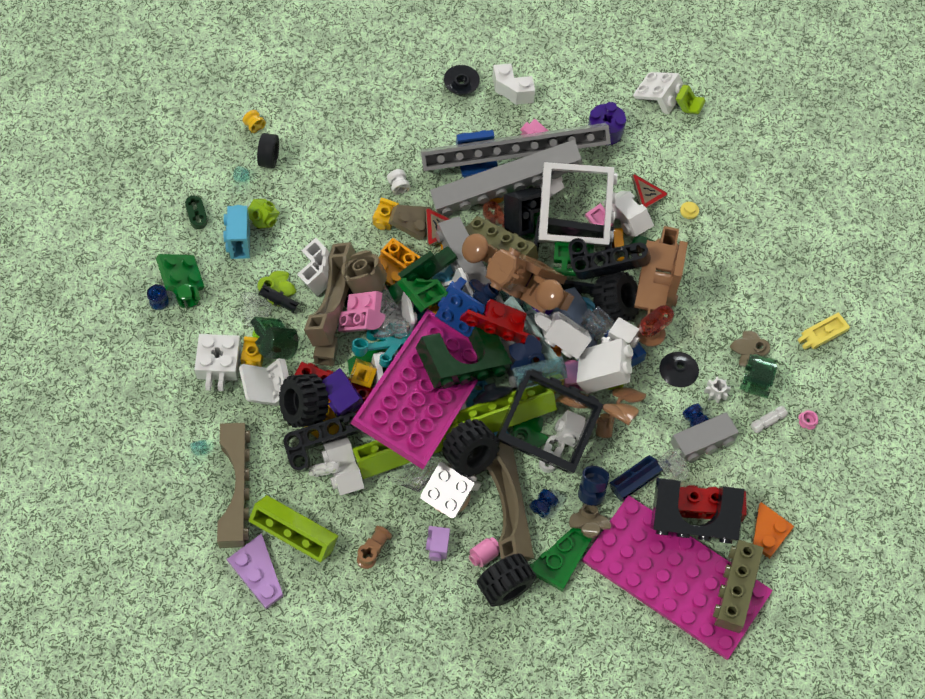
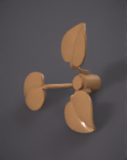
(623, 412)

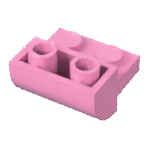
(362, 312)

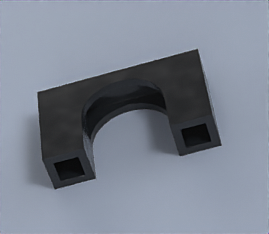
(723, 525)

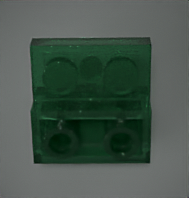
(274, 338)

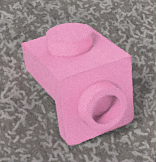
(533, 127)
(597, 215)

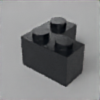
(520, 210)

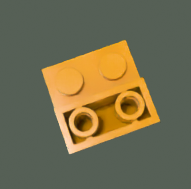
(396, 258)

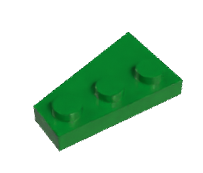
(561, 560)

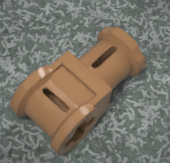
(372, 547)

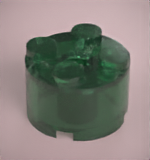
(759, 376)

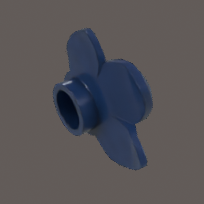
(483, 292)
(526, 352)

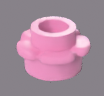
(812, 416)

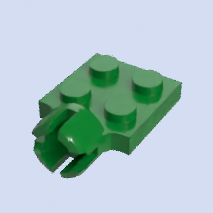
(181, 277)

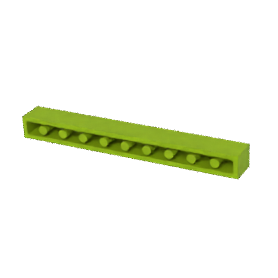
(536, 401)

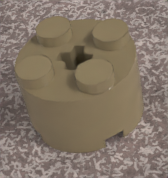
(364, 273)

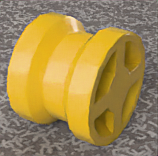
(254, 121)

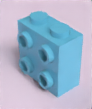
(237, 232)

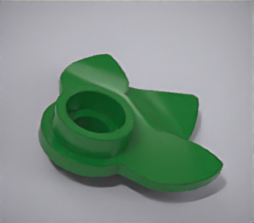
(531, 431)

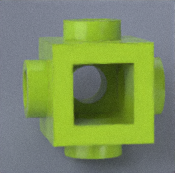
(262, 213)

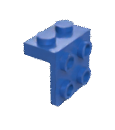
(468, 170)
(455, 305)

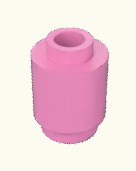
(484, 552)

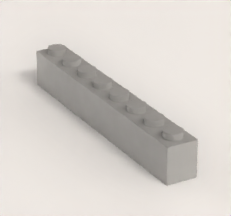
(502, 179)

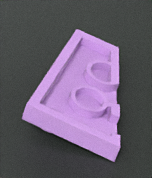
(257, 572)

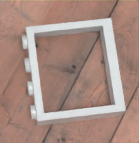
(609, 217)

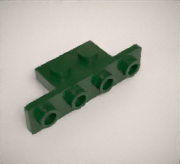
(423, 268)

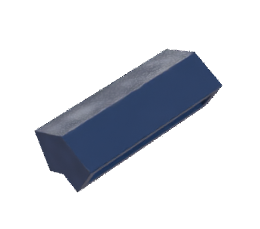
(635, 477)

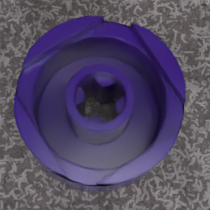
(611, 115)

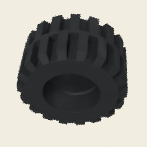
(616, 295)
(303, 400)
(470, 447)
(506, 580)

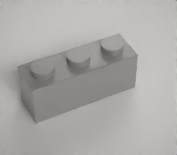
(705, 437)

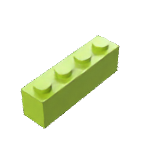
(293, 528)

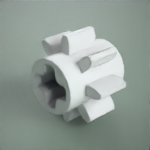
(717, 389)

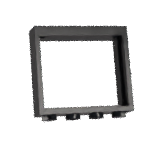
(578, 229)
(571, 393)

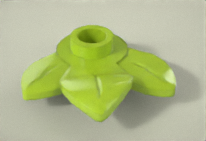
(278, 282)

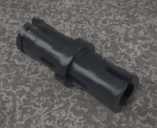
(278, 298)

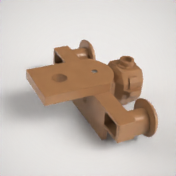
(512, 270)
(658, 287)

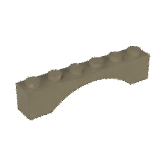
(324, 322)
(231, 526)
(515, 531)

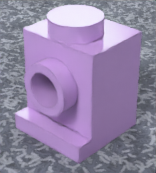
(437, 542)

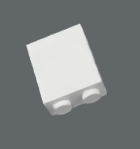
(605, 366)

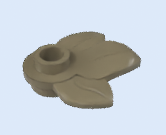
(748, 346)
(589, 521)

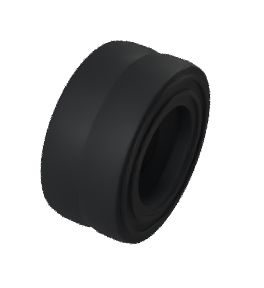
(268, 150)

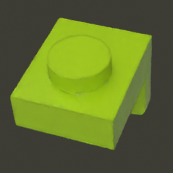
(688, 101)

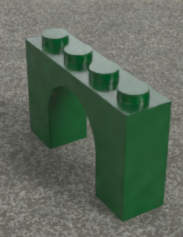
(448, 371)

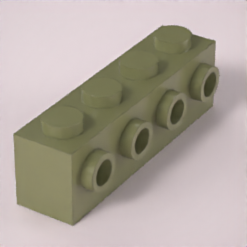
(500, 237)
(738, 586)

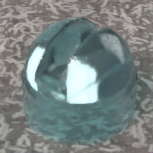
(241, 174)
(198, 445)

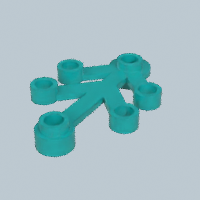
(361, 346)

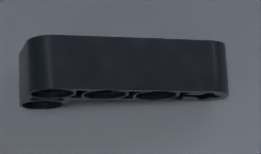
(610, 257)
(324, 437)

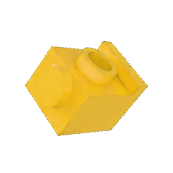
(383, 213)
(253, 358)
(363, 373)

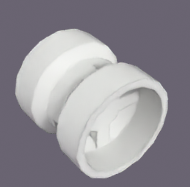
(398, 180)

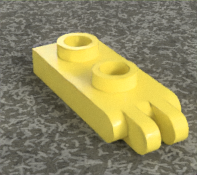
(824, 331)

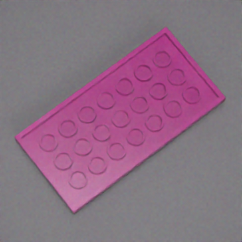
(405, 407)
(669, 575)

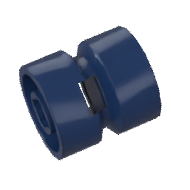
(593, 485)

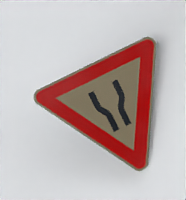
(647, 192)
(432, 221)

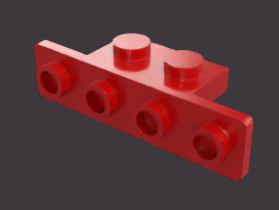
(499, 320)

